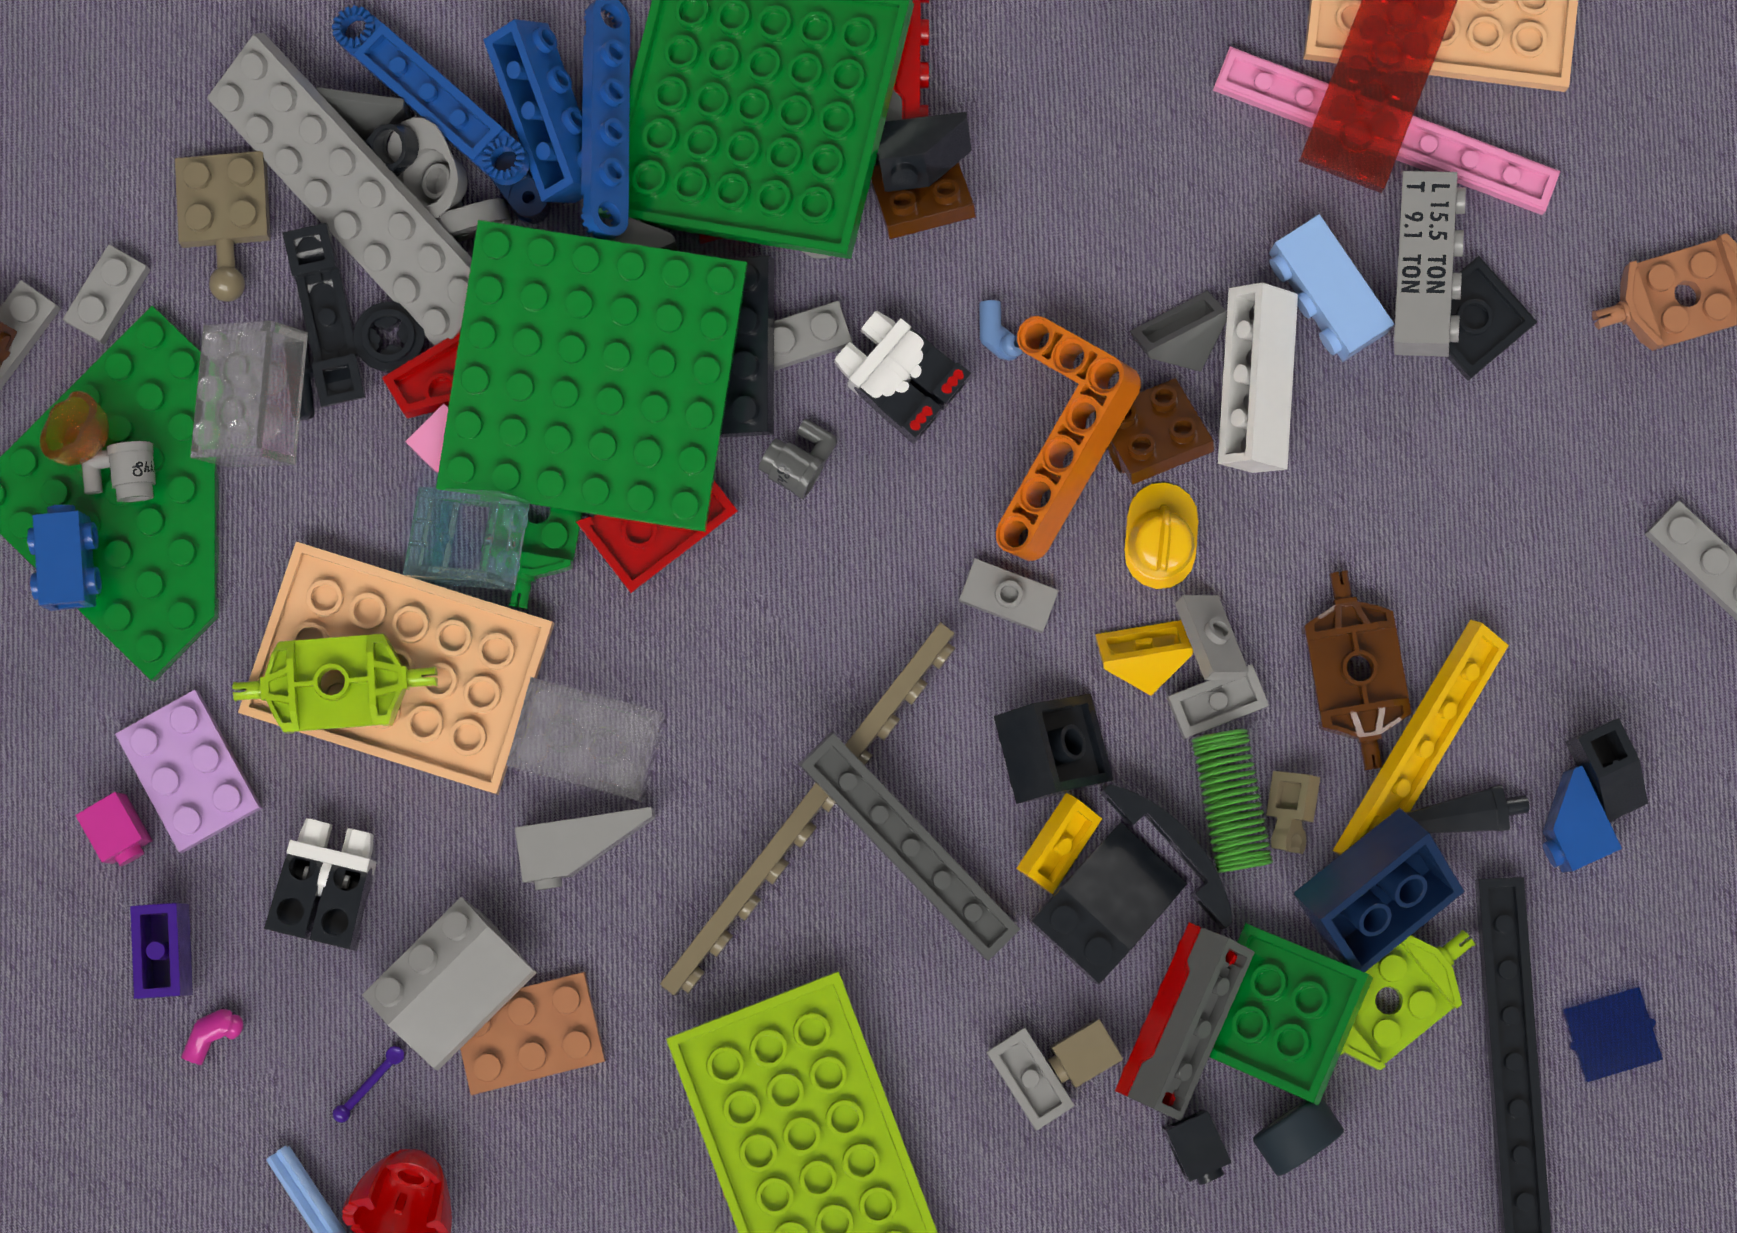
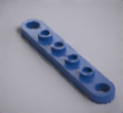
(430, 95)
(605, 119)

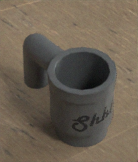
(795, 467)

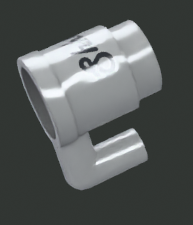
(130, 471)

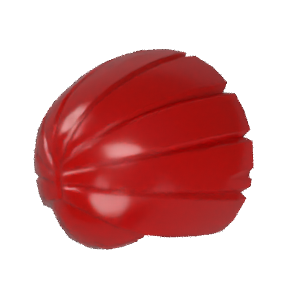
(400, 1196)

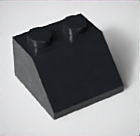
(1053, 747)

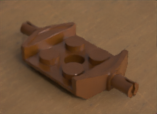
(1350, 706)

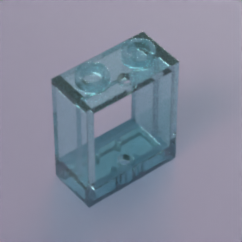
(434, 533)

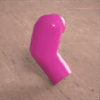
(209, 1029)

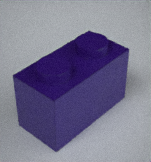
(161, 950)

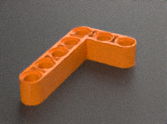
(1067, 435)

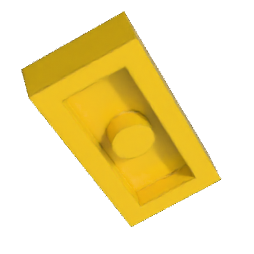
(1059, 843)

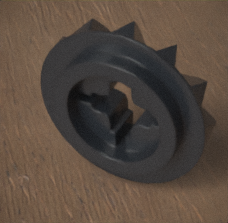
(368, 342)

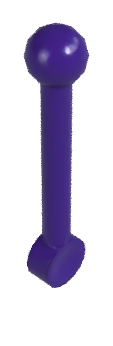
(394, 1055)

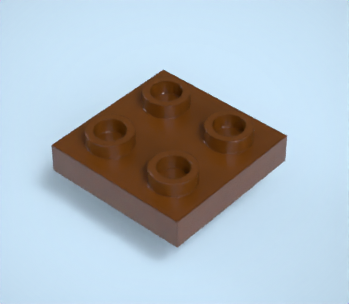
(925, 207)
(1159, 433)

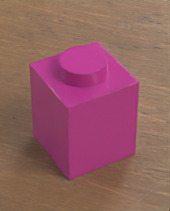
(114, 829)

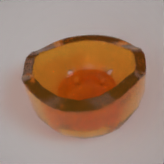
(80, 440)

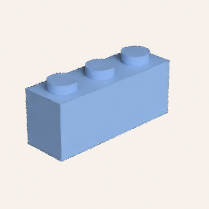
(1329, 289)

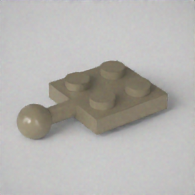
(223, 204)

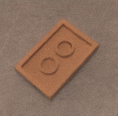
(535, 1035)

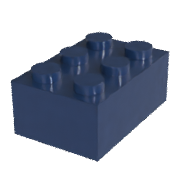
(1379, 891)

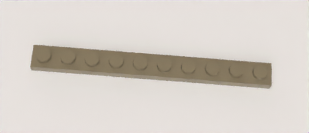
(798, 826)

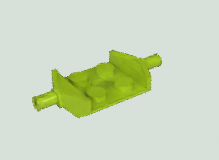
(371, 688)
(1425, 991)

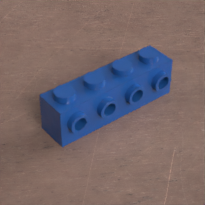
(540, 106)

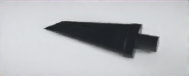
(1472, 812)

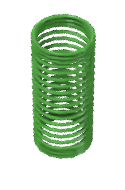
(1232, 859)

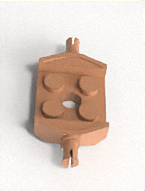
(1650, 302)

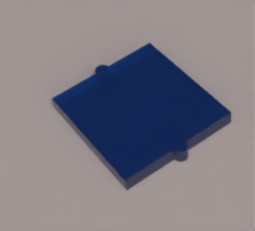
(1612, 1034)

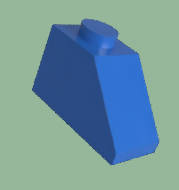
(1577, 825)

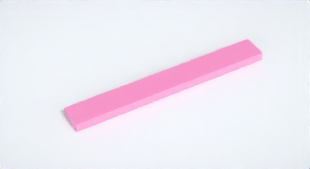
(1423, 147)

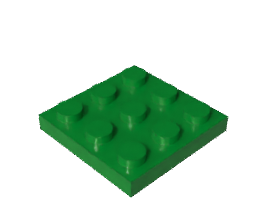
(1290, 1015)

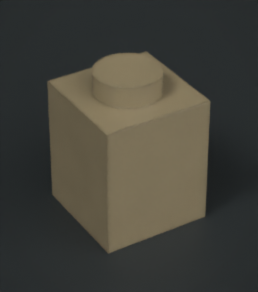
(1084, 1054)

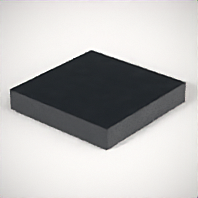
(1488, 319)

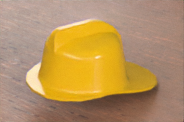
(1161, 535)

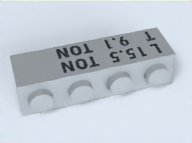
(1426, 264)

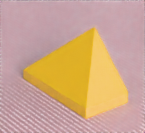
(1145, 654)

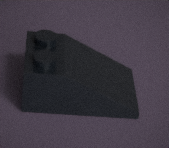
(1108, 903)

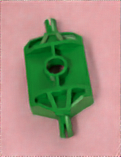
(545, 551)

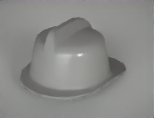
(436, 174)

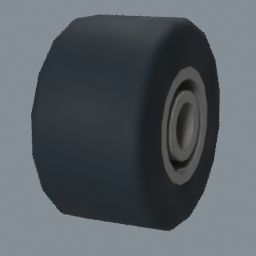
(1298, 1136)

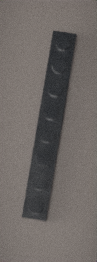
(1512, 1055)

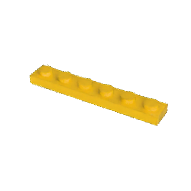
(1428, 731)

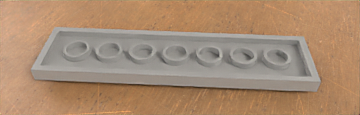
(346, 186)

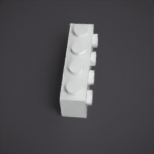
(1257, 378)

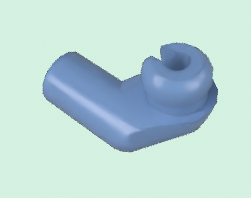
(993, 334)

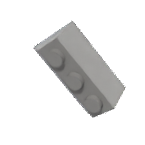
(449, 983)

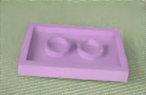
(188, 771)

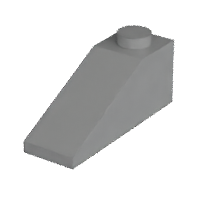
(570, 845)

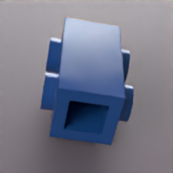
(64, 559)

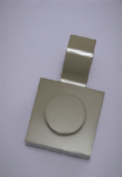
(1291, 802)

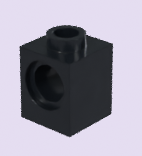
(1197, 1147)

